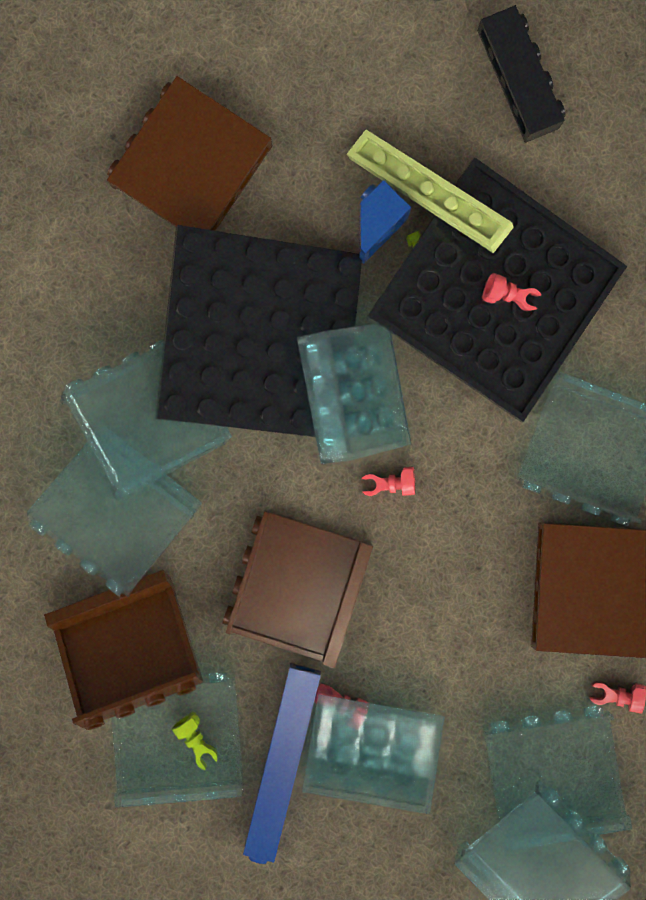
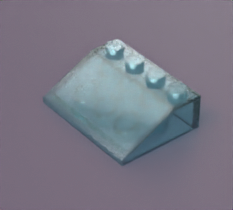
(354, 392)
(373, 754)

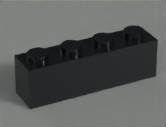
(521, 73)

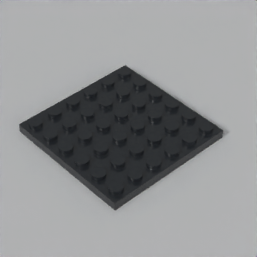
(237, 323)
(498, 346)

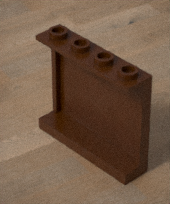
(189, 158)
(298, 587)
(590, 591)
(125, 650)

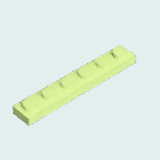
(430, 191)

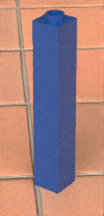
(282, 764)

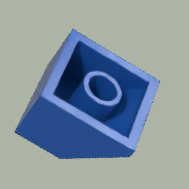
(379, 217)

